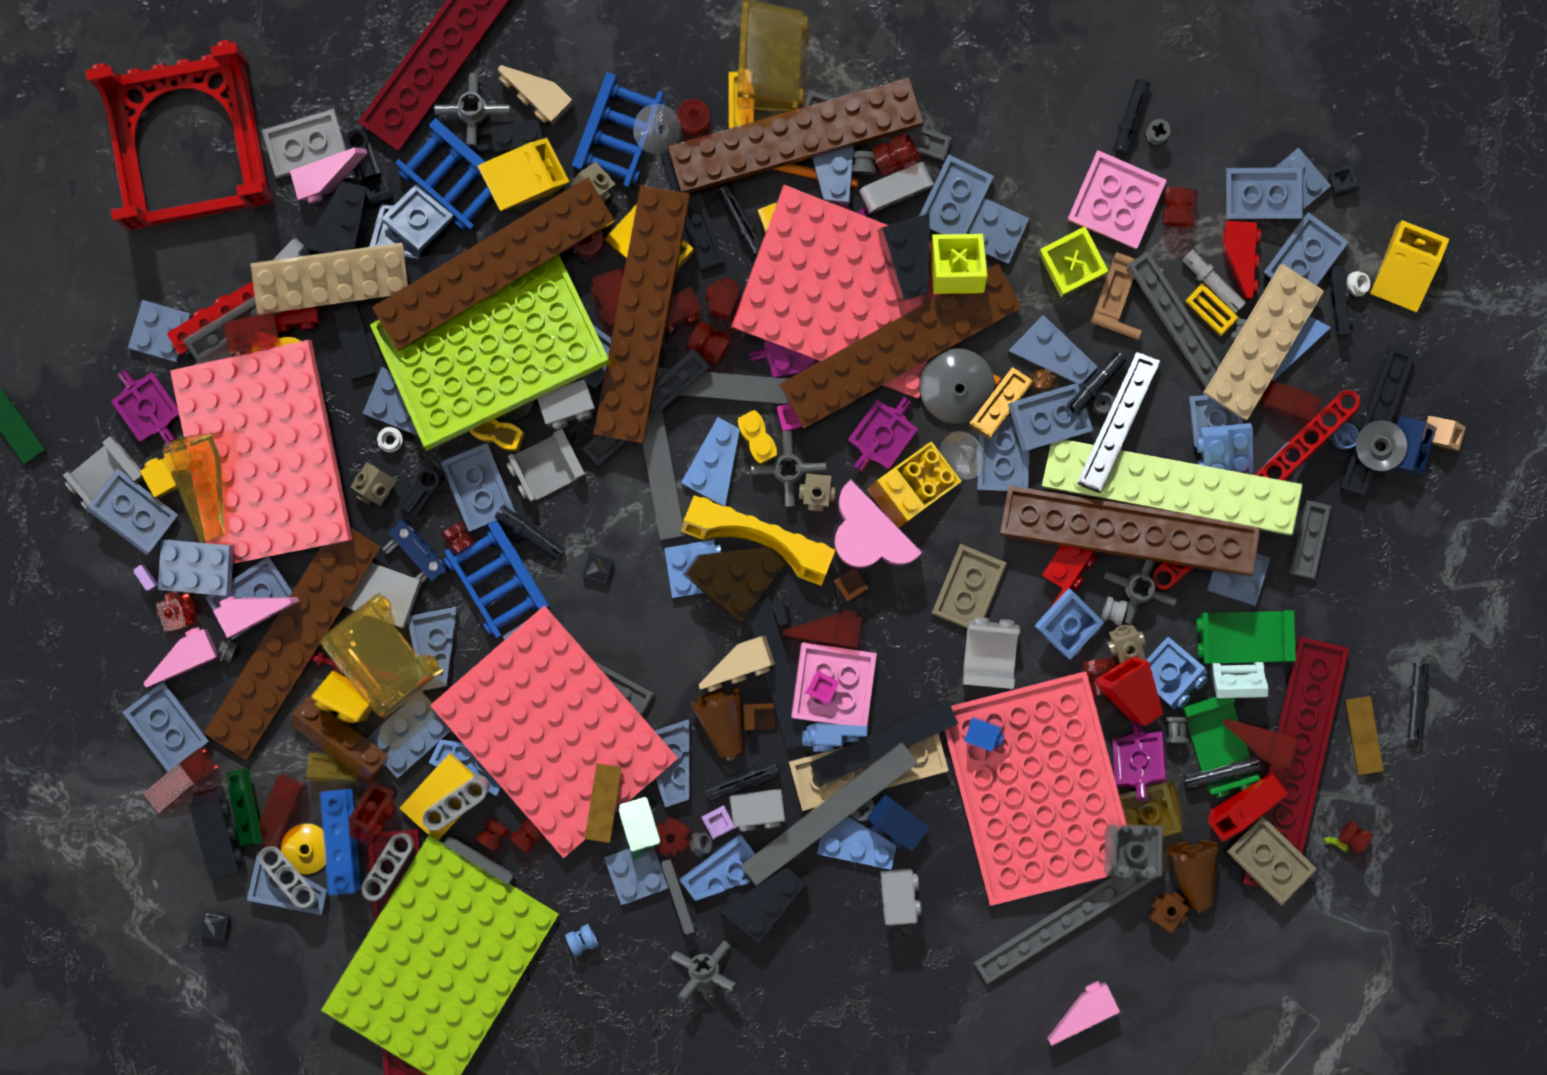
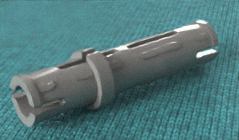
(1213, 281)

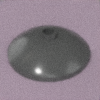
(941, 377)

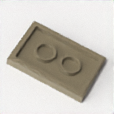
(968, 586)
(1271, 860)

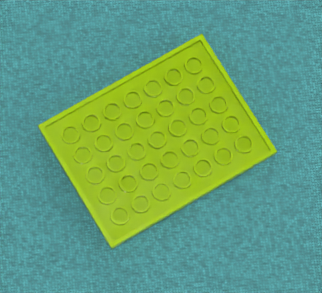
(495, 355)
(440, 961)

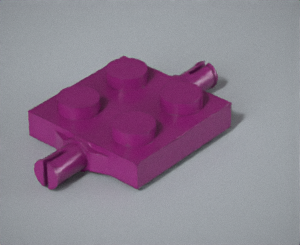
(782, 360)
(146, 407)
(882, 434)
(1139, 760)

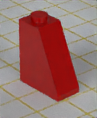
(1133, 690)

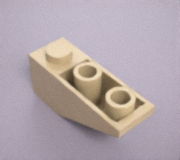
(542, 94)
(743, 659)

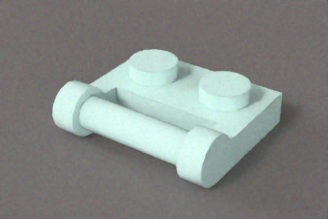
(1239, 680)

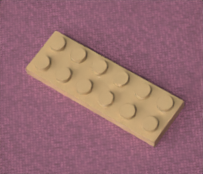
(328, 278)
(1263, 342)
(926, 752)

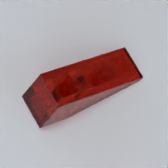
(1290, 401)
(834, 629)
(1269, 745)
(180, 779)
(279, 809)

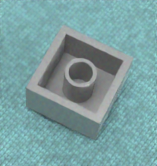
(567, 404)
(757, 809)
(898, 896)

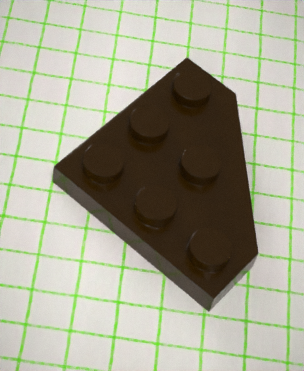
(735, 577)

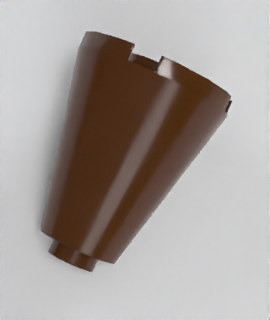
(722, 721)
(1196, 872)

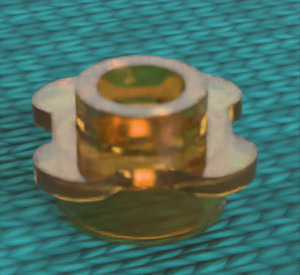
(1042, 378)

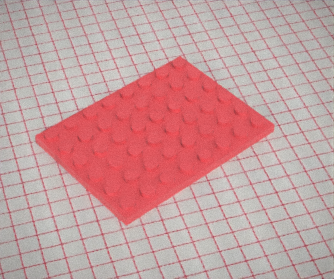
(823, 283)
(273, 449)
(542, 721)
(1043, 794)

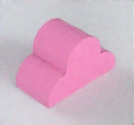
(868, 533)

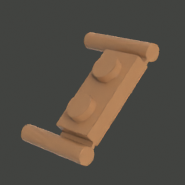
(1114, 296)

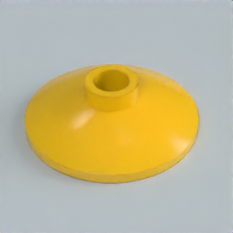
(311, 836)

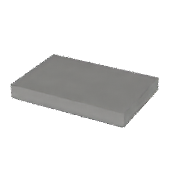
(303, 142)
(395, 586)

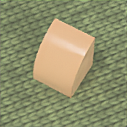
(1448, 432)

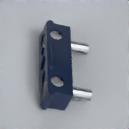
(417, 550)

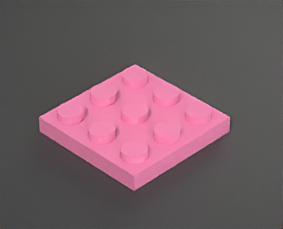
(1116, 200)
(853, 695)

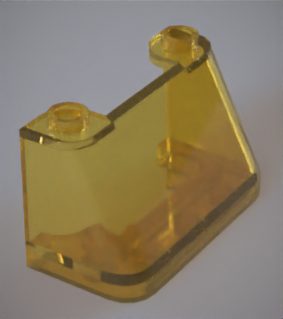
(770, 57)
(379, 657)

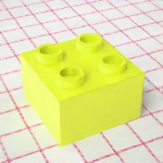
(1073, 261)
(958, 263)

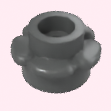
(1103, 396)
(227, 650)
(700, 843)

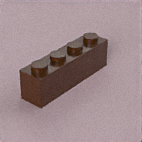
(339, 740)

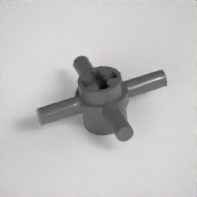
(464, 109)
(788, 480)
(1135, 598)
(704, 972)

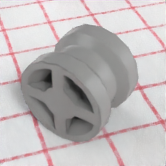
(1113, 611)

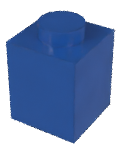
(984, 734)

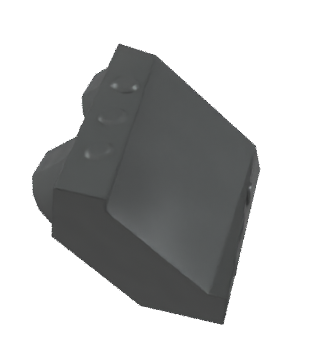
(1133, 851)

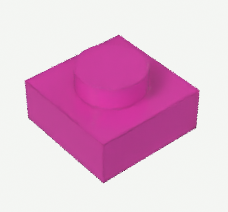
(787, 418)
(822, 687)

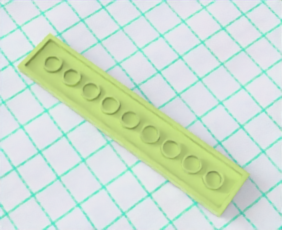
(1179, 487)

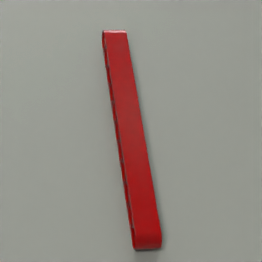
(1279, 461)

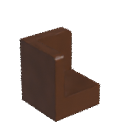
(850, 584)
(759, 716)

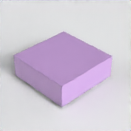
(145, 578)
(718, 822)

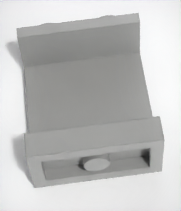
(545, 466)
(96, 471)
(990, 653)

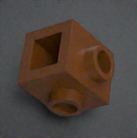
(1160, 907)

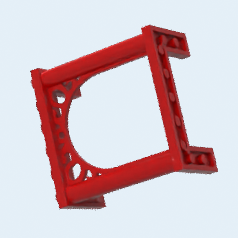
(225, 59)

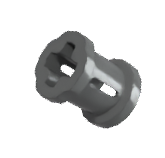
(1165, 131)
(1177, 730)

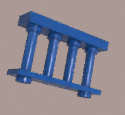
(594, 135)
(457, 152)
(508, 557)
(340, 848)

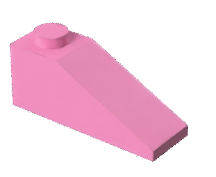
(325, 175)
(243, 613)
(186, 655)
(1089, 1009)

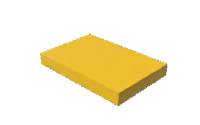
(441, 781)

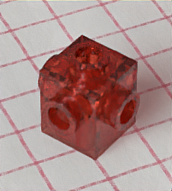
(176, 611)
(679, 830)

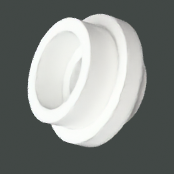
(1358, 283)
(387, 432)

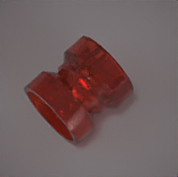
(460, 543)
(1355, 837)
(493, 840)
(522, 840)

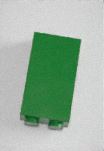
(1246, 637)
(1215, 743)

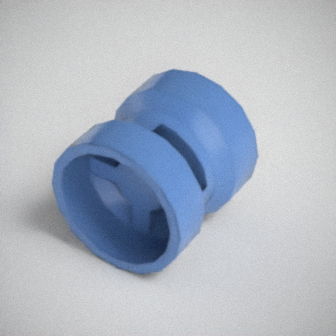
(1348, 437)
(576, 943)

